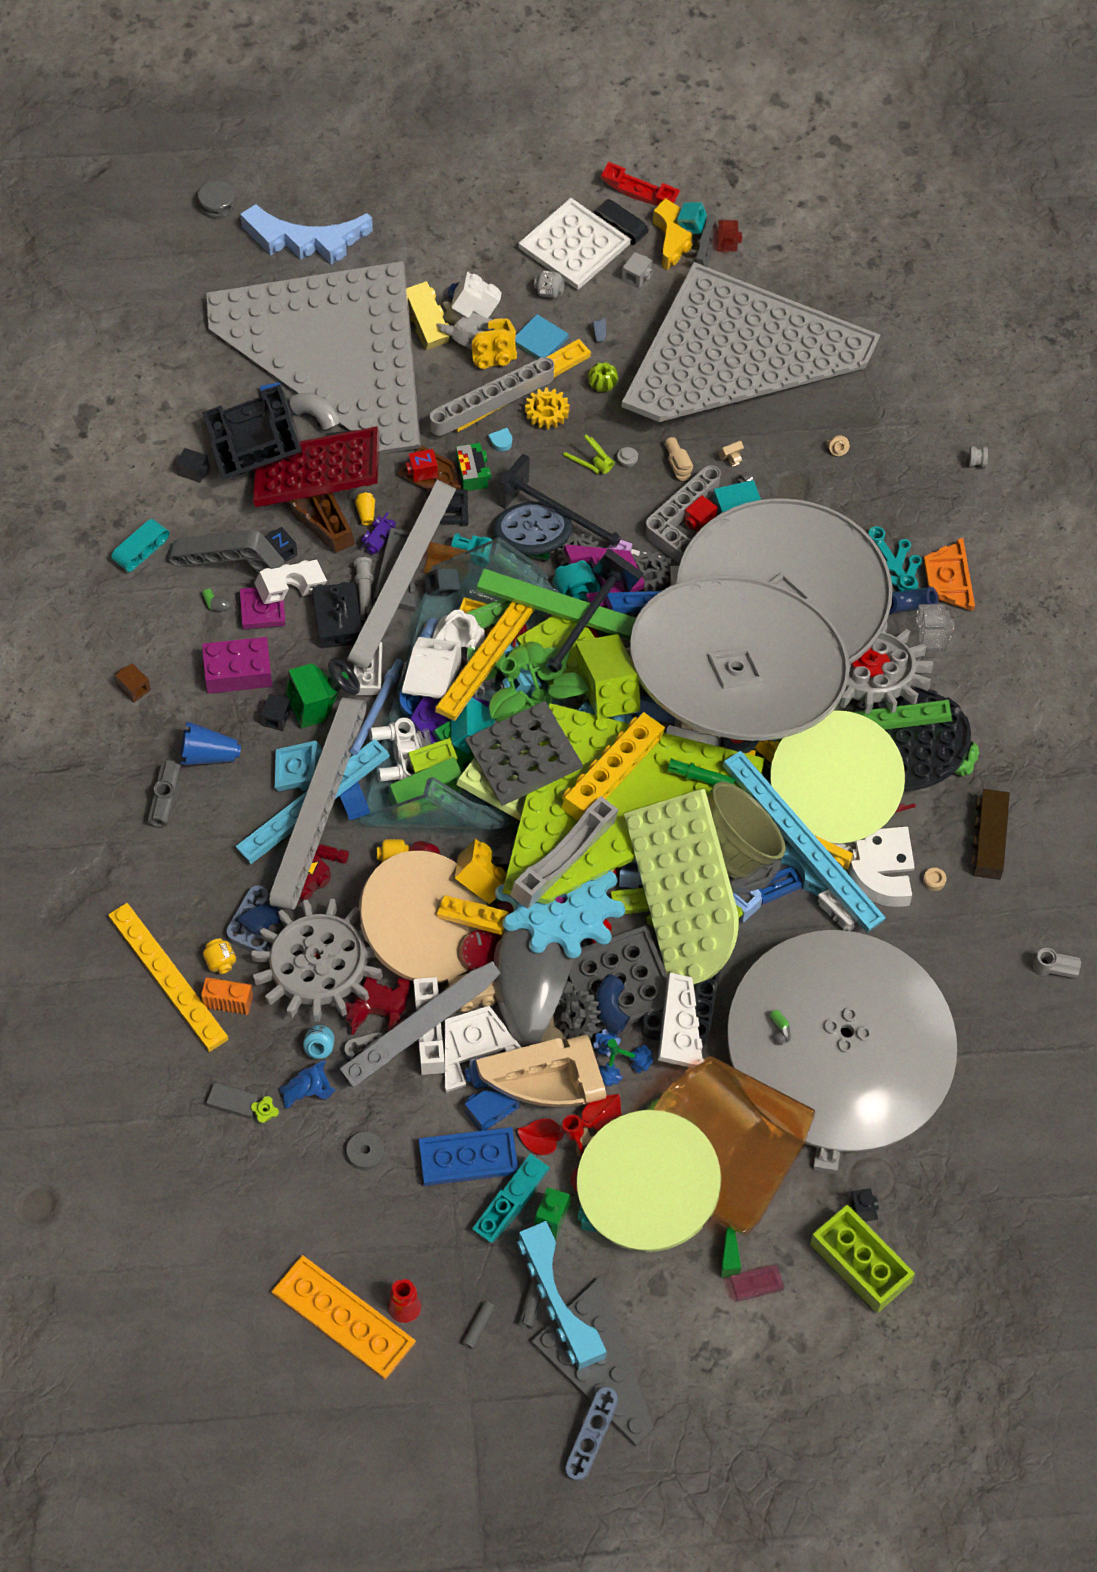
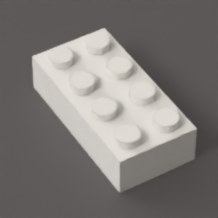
(370, 679)

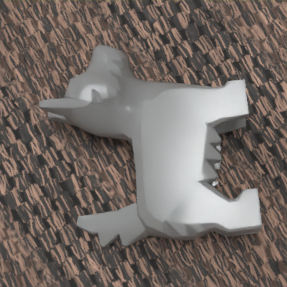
(464, 327)

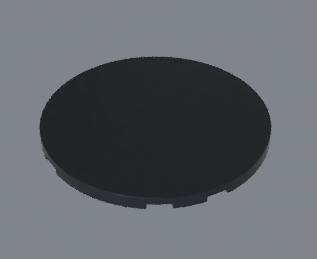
(930, 750)

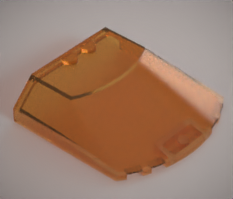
(737, 1121)

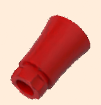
(403, 1302)

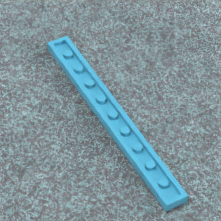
(805, 842)

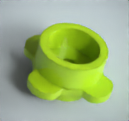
(263, 1116)

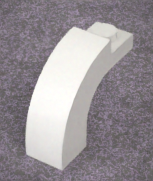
(877, 887)

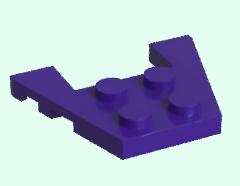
(427, 717)

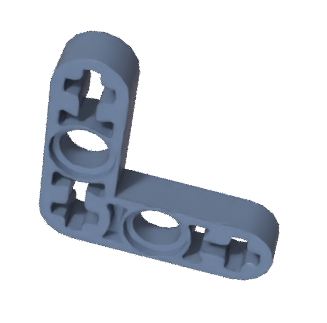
(245, 939)

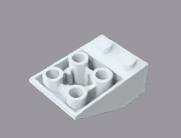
(432, 667)

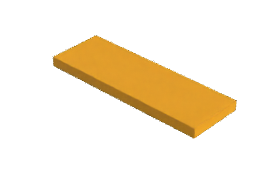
(343, 1317)

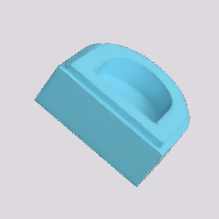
(501, 440)

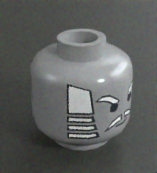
(549, 284)

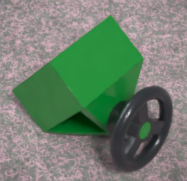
(314, 692)

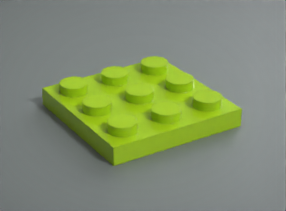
(554, 633)

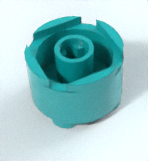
(575, 580)

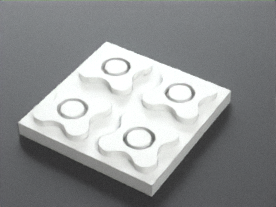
(574, 243)

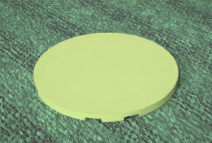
(840, 777)
(649, 1180)

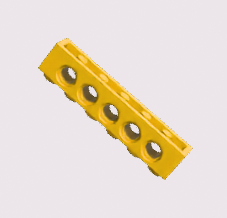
(650, 734)

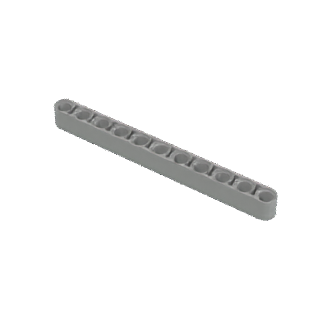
(401, 575)
(317, 804)

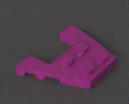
(593, 555)

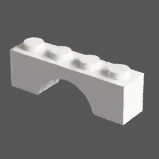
(430, 1043)

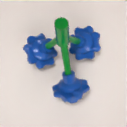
(608, 1044)

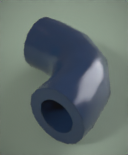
(910, 599)
(607, 997)

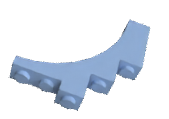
(304, 240)

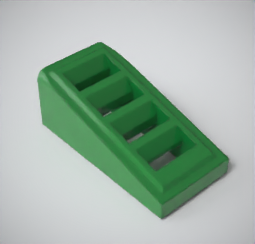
(731, 1259)

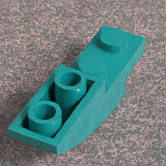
(512, 1199)

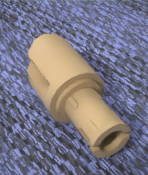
(678, 459)

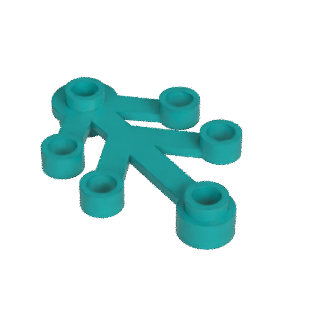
(895, 564)

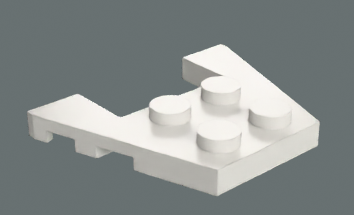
(472, 1037)

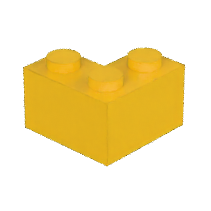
(477, 871)

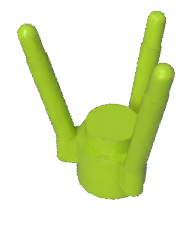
(602, 460)

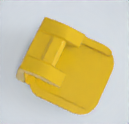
(495, 346)

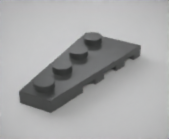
(395, 544)

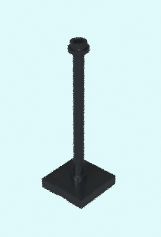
(516, 480)
(617, 573)

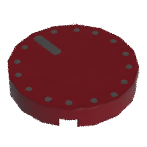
(477, 949)

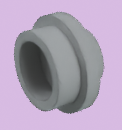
(627, 456)

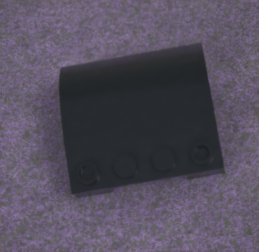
(253, 433)

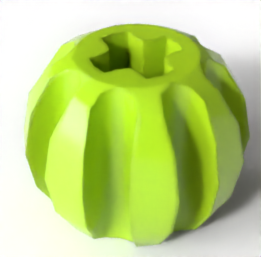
(603, 377)

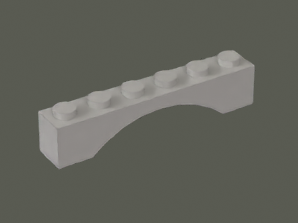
(545, 873)

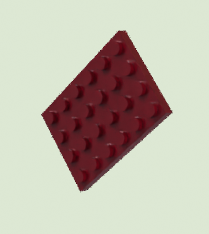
(322, 468)

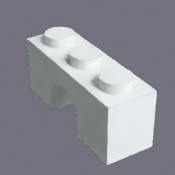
(273, 582)

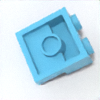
(296, 765)

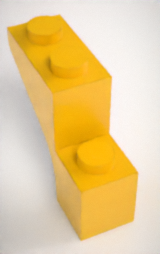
(676, 238)

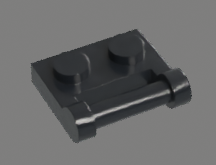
(458, 503)

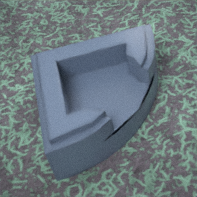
(600, 329)

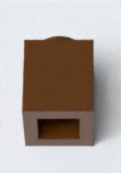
(132, 682)

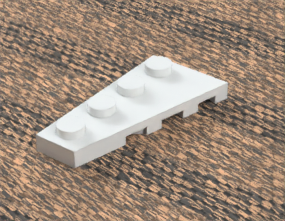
(680, 1025)

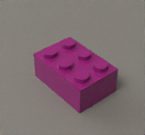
(237, 665)

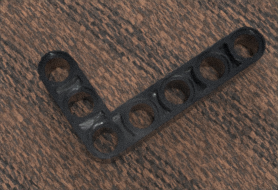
(703, 1002)

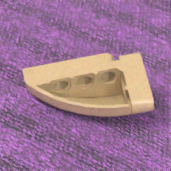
(546, 1073)

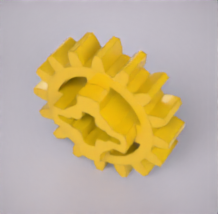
(547, 408)

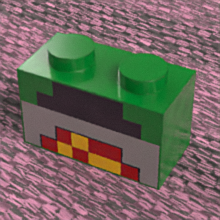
(472, 466)

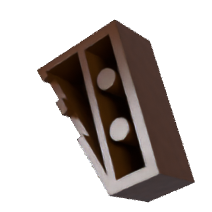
(325, 519)

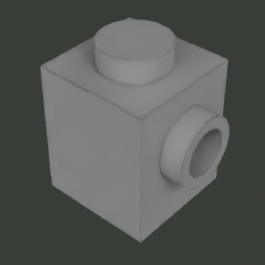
(637, 270)

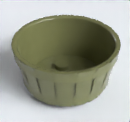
(744, 831)

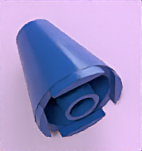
(207, 746)

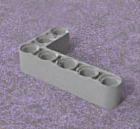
(665, 526)

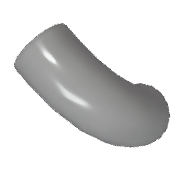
(316, 406)

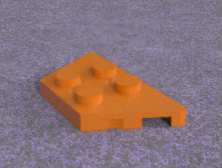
(950, 576)

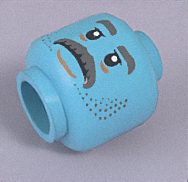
(319, 1042)

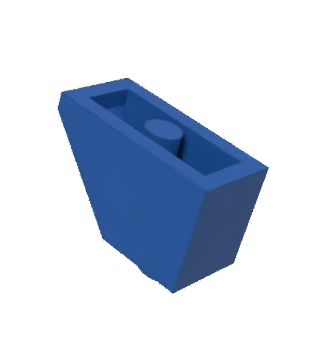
(489, 1108)

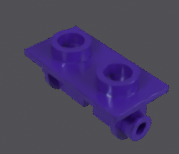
(372, 540)

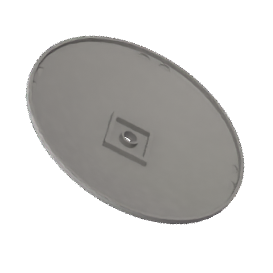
(806, 552)
(781, 643)
(862, 1086)

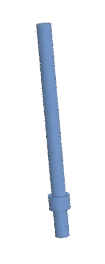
(390, 678)

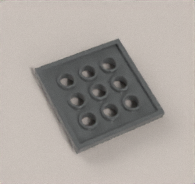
(529, 740)
(618, 947)

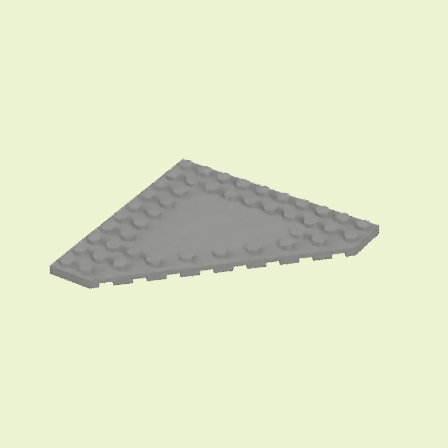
(332, 338)
(736, 344)

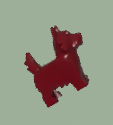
(381, 1002)

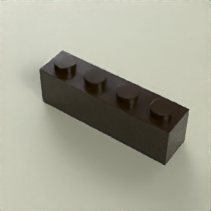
(991, 834)

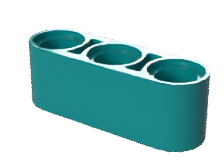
(140, 545)

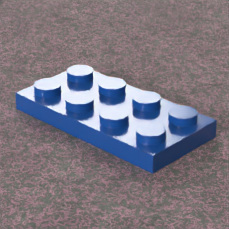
(468, 1156)

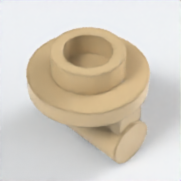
(838, 445)

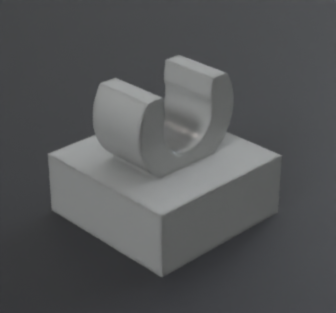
(826, 1160)

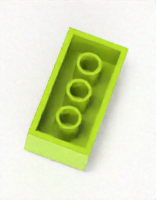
(862, 1259)

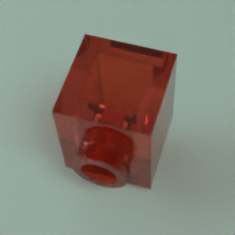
(728, 236)

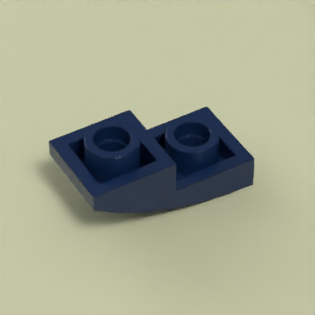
(260, 918)

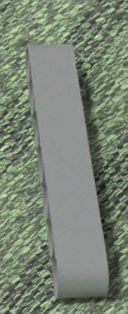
(491, 396)

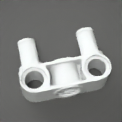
(401, 746)

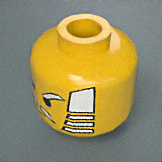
(219, 956)

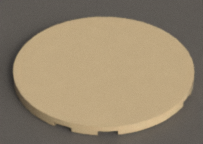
(402, 920)

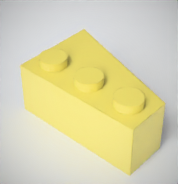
(426, 315)

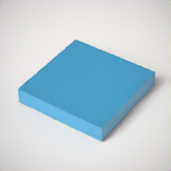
(540, 338)

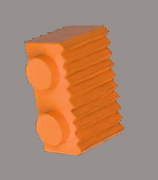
(227, 995)

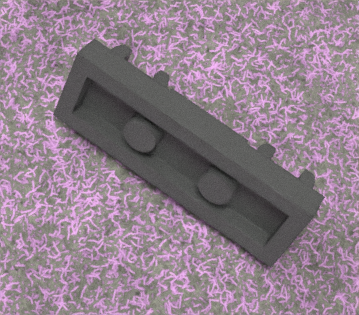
(705, 243)

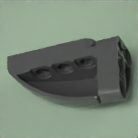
(528, 984)

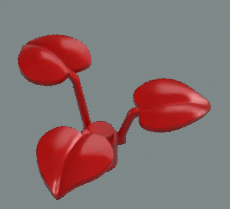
(542, 1134)

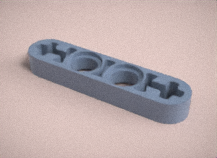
(588, 1432)

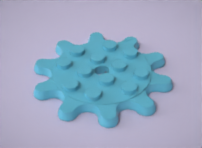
(568, 921)

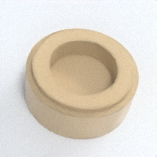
(934, 879)

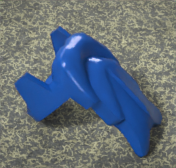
(307, 1084)

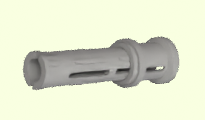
(364, 580)

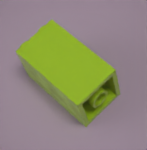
(609, 675)

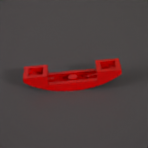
(637, 188)

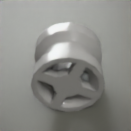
(978, 456)

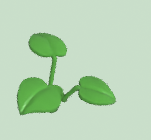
(511, 671)
(510, 701)

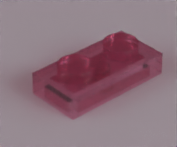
(757, 1283)

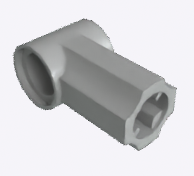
(1058, 964)

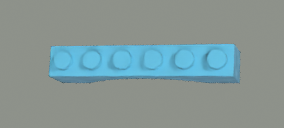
(582, 1340)

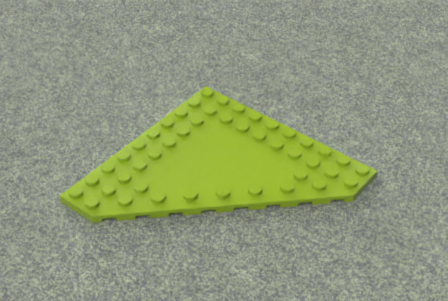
(546, 824)

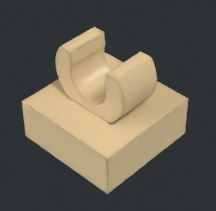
(732, 453)

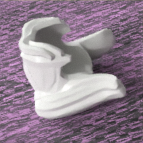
(460, 628)

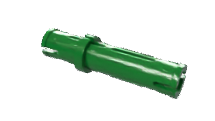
(691, 771)

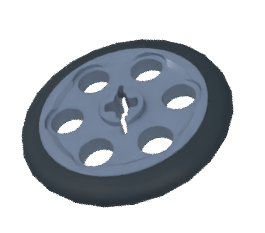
(533, 528)

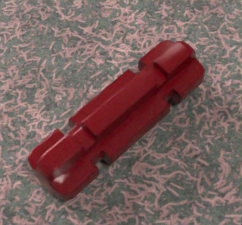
(332, 853)

